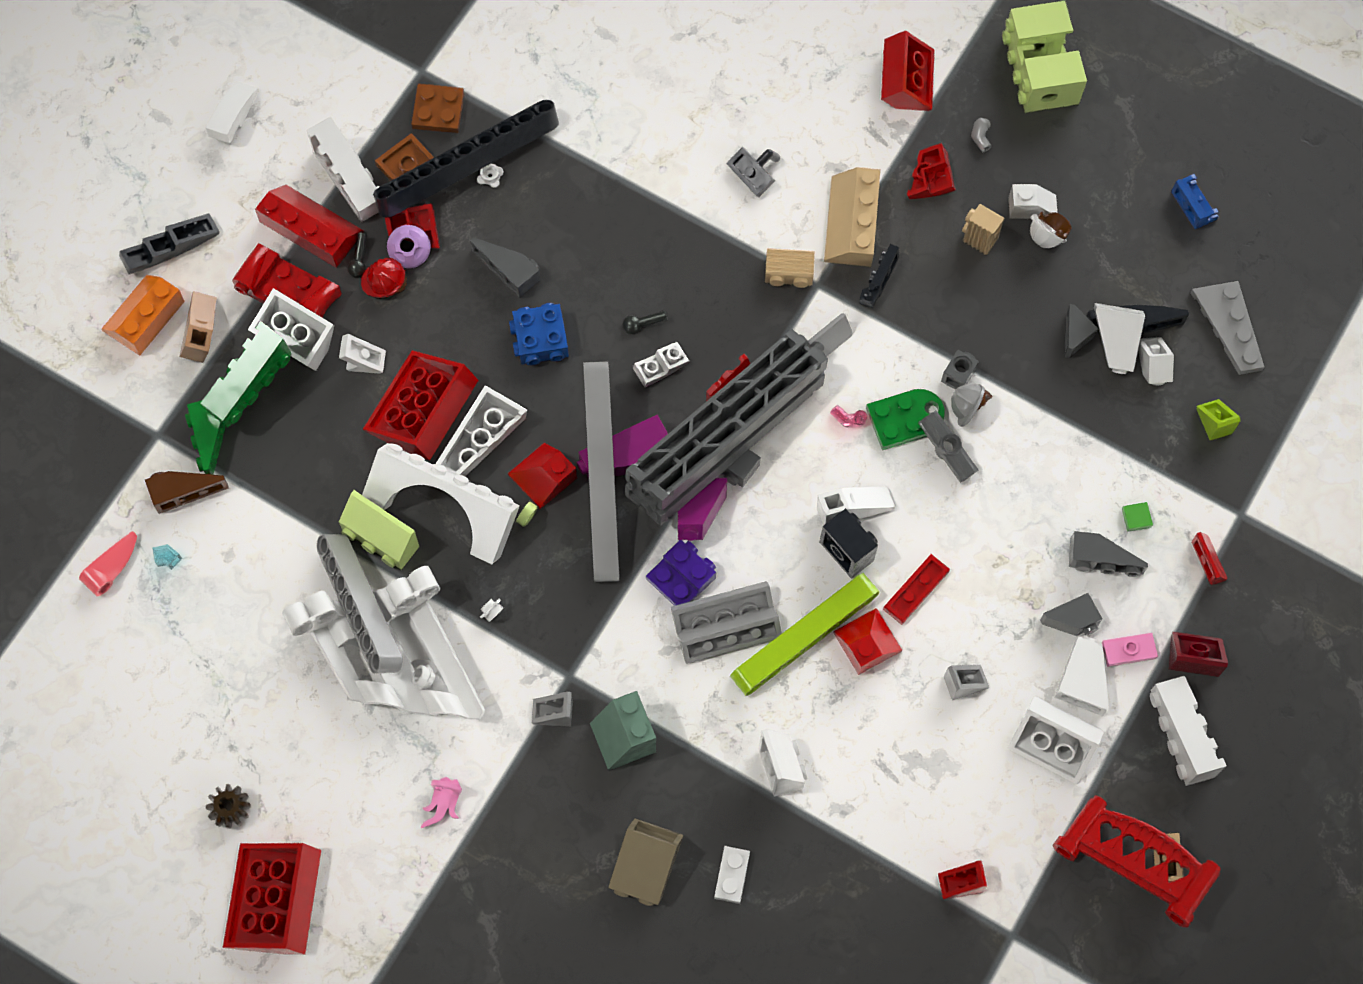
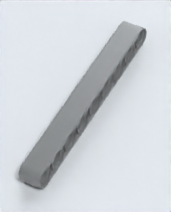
(601, 471)

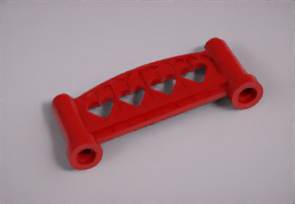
(1182, 894)

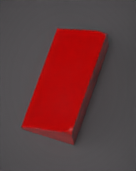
(1208, 558)

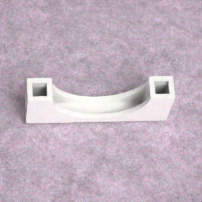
(488, 513)

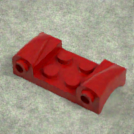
(266, 271)

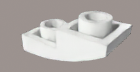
(662, 364)

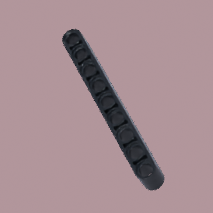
(466, 158)

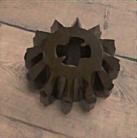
(220, 812)

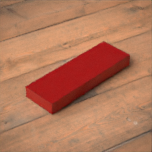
(916, 589)

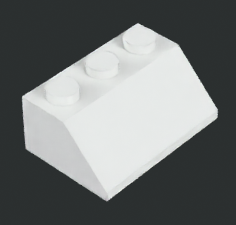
(302, 330)
(1055, 740)

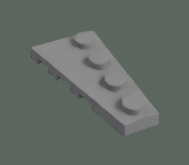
(1230, 321)

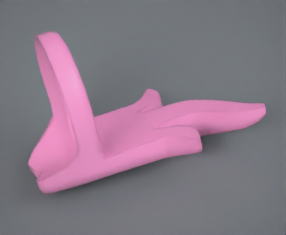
(444, 797)

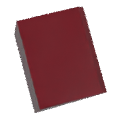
(1197, 654)

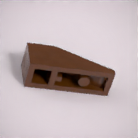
(176, 489)

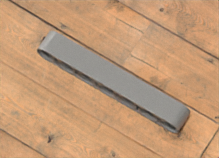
(359, 604)

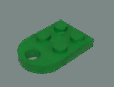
(897, 416)

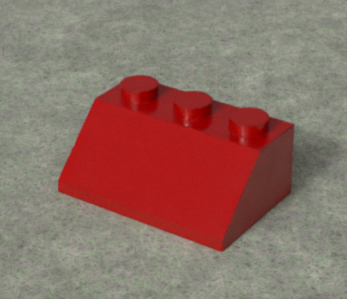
(907, 72)

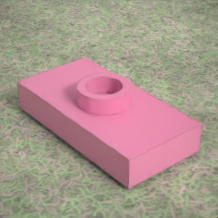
(1129, 649)

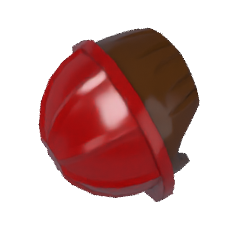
(384, 278)

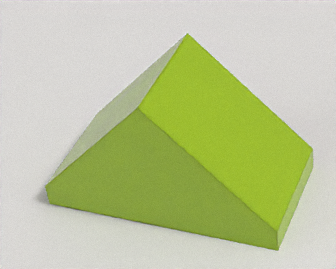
(1217, 419)

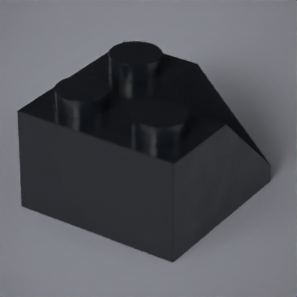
(849, 542)

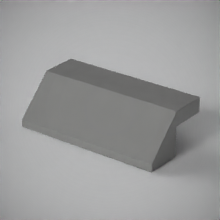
(726, 622)

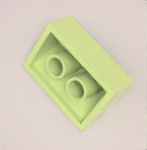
(378, 531)

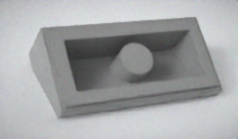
(833, 334)

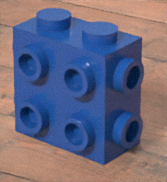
(539, 334)

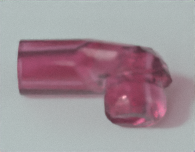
(855, 419)

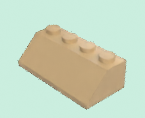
(852, 217)

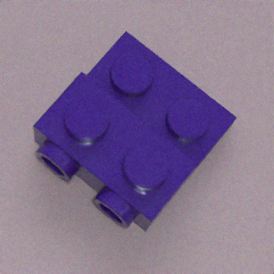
(682, 573)

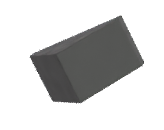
(1078, 331)

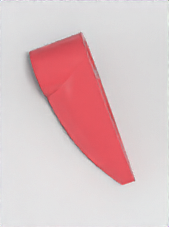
(106, 567)

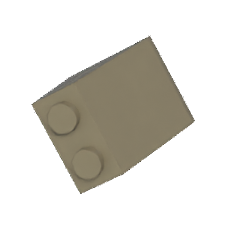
(645, 862)

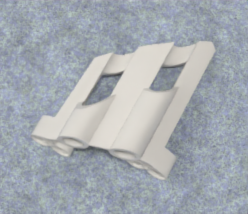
(416, 635)

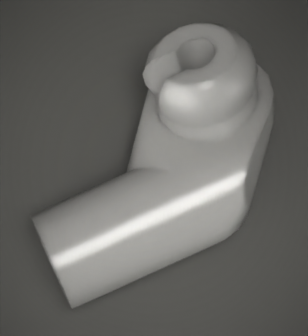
(978, 134)

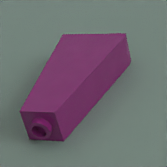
(629, 445)

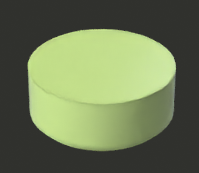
(527, 514)

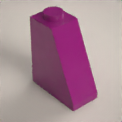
(700, 511)

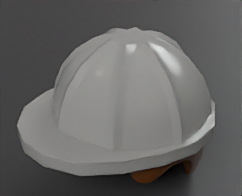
(967, 401)

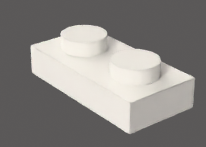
(732, 874)

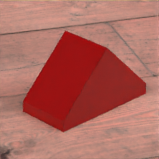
(963, 880)

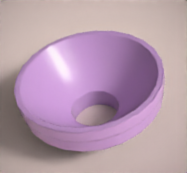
(421, 246)

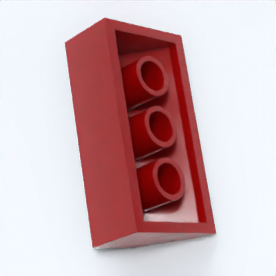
(307, 224)

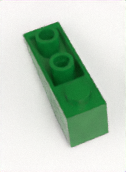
(206, 437)

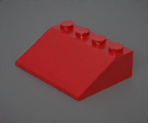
(421, 403)
(272, 898)

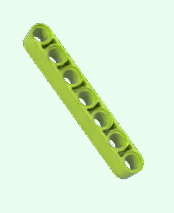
(804, 634)

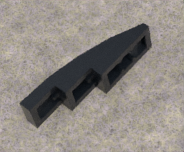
(169, 244)
(1155, 317)

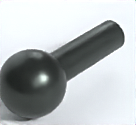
(357, 266)
(633, 324)

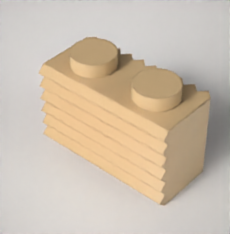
(982, 228)
(789, 267)

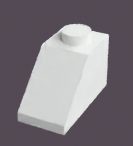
(1030, 200)
(1156, 360)

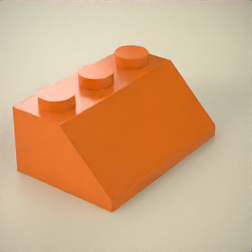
(144, 313)

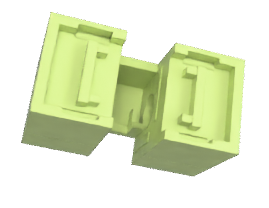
(1042, 67)

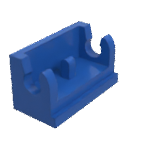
(1193, 202)

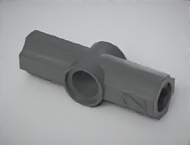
(938, 433)

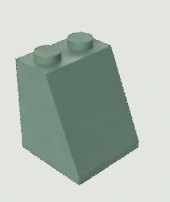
(624, 731)

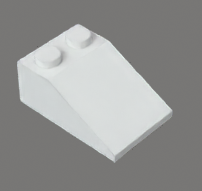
(781, 762)

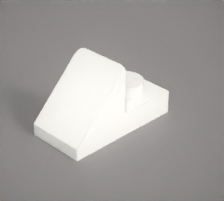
(361, 355)

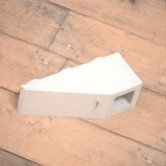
(857, 500)

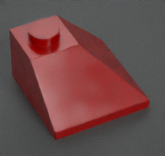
(543, 474)
(867, 641)

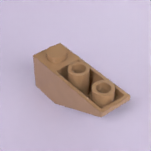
(198, 327)

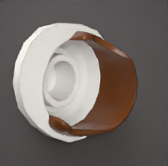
(1049, 229)

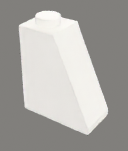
(1120, 335)
(1085, 677)

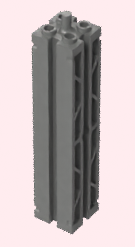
(726, 426)

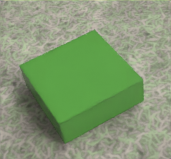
(1137, 516)

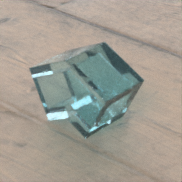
(166, 556)

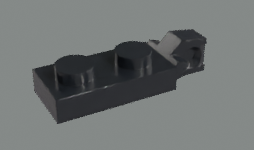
(880, 277)

